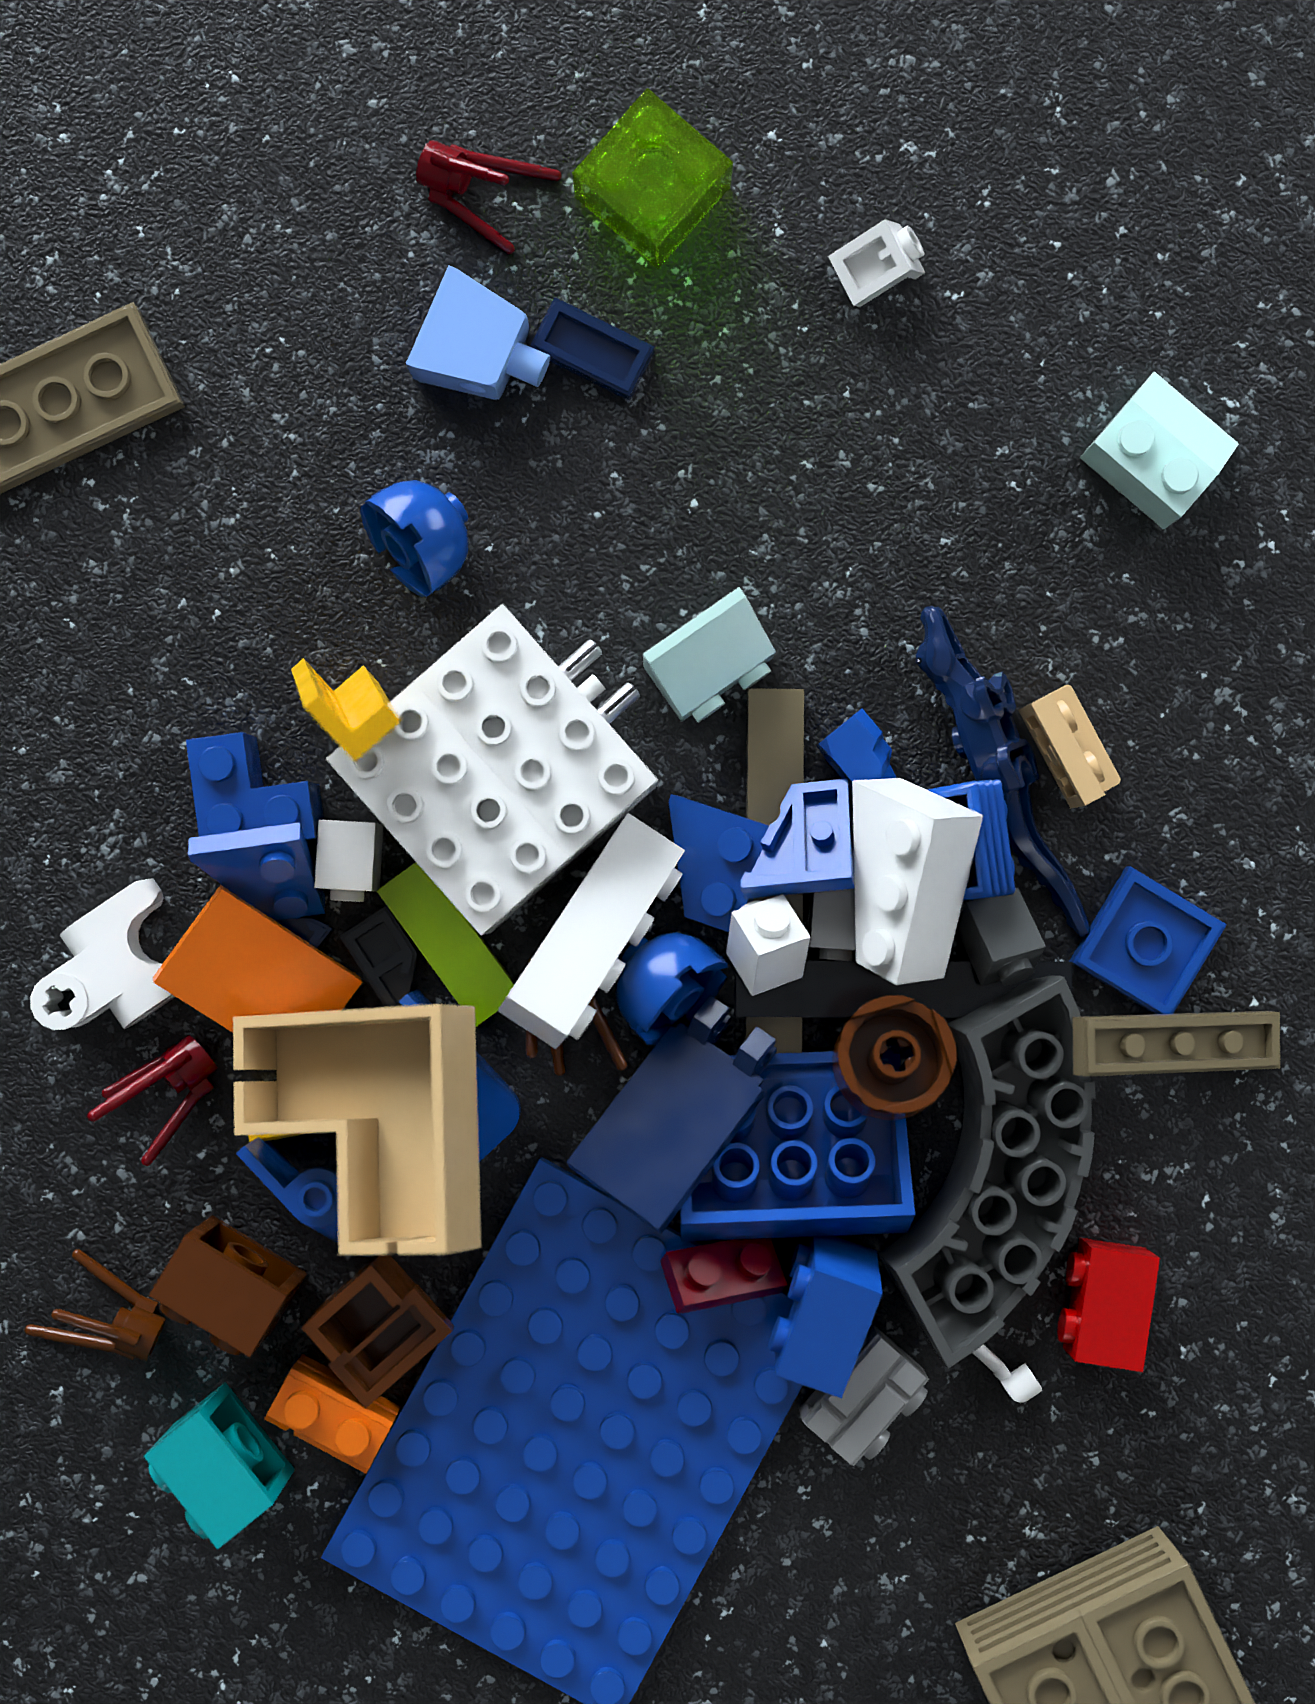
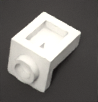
(878, 261)

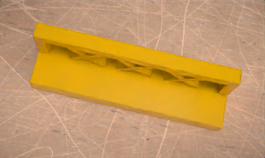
(353, 714)

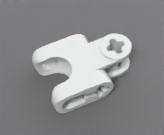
(106, 965)

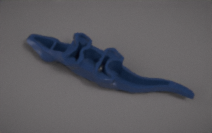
(995, 751)

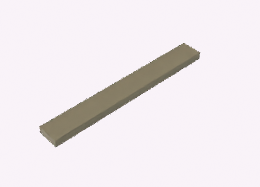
(772, 765)

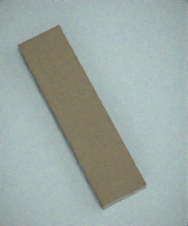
(1175, 1043)

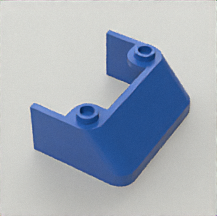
(314, 1192)

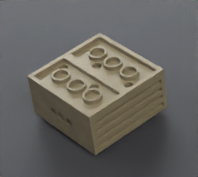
(1106, 1633)

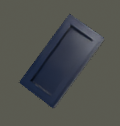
(593, 349)

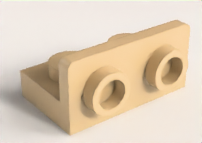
(1070, 746)

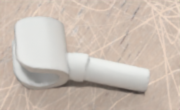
(1019, 1383)

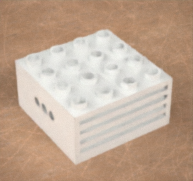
(499, 768)

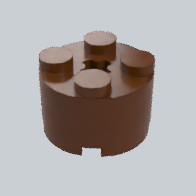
(907, 1029)

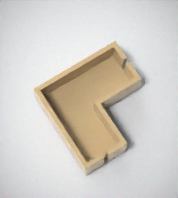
(402, 1110)

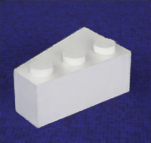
(908, 877)

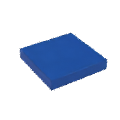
(1147, 942)

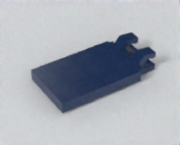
(674, 1117)

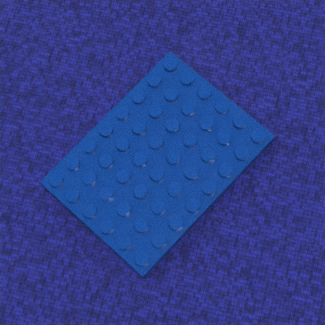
(569, 1447)

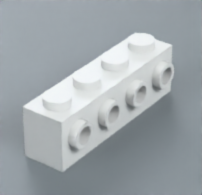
(591, 933)

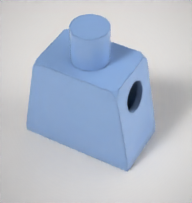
(474, 341)

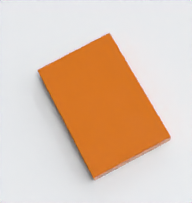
(250, 965)

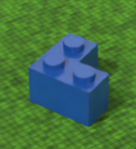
(232, 794)
(833, 1306)

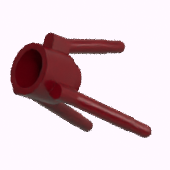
(450, 170)
(181, 1067)

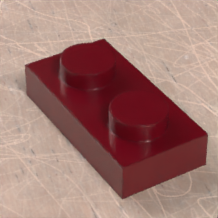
(722, 1273)

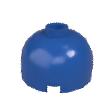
(420, 532)
(666, 981)

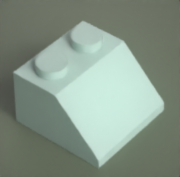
(1160, 451)
(710, 657)

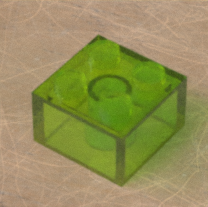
(652, 178)

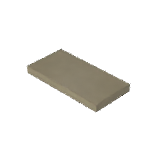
(80, 394)

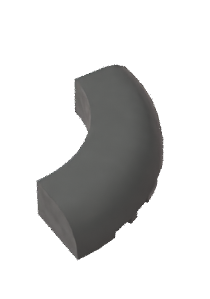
(1012, 1175)

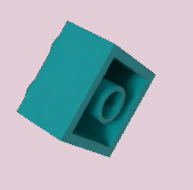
(219, 1466)

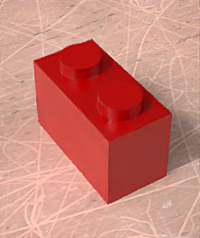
(1109, 1304)

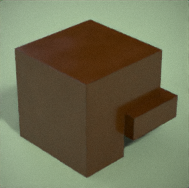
(376, 1328)

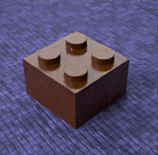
(227, 1286)

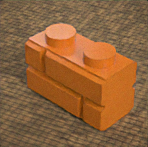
(330, 1416)

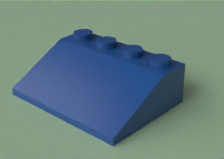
(805, 1164)

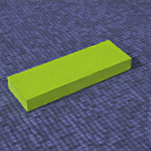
(448, 942)

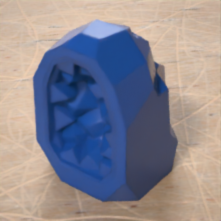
(858, 750)

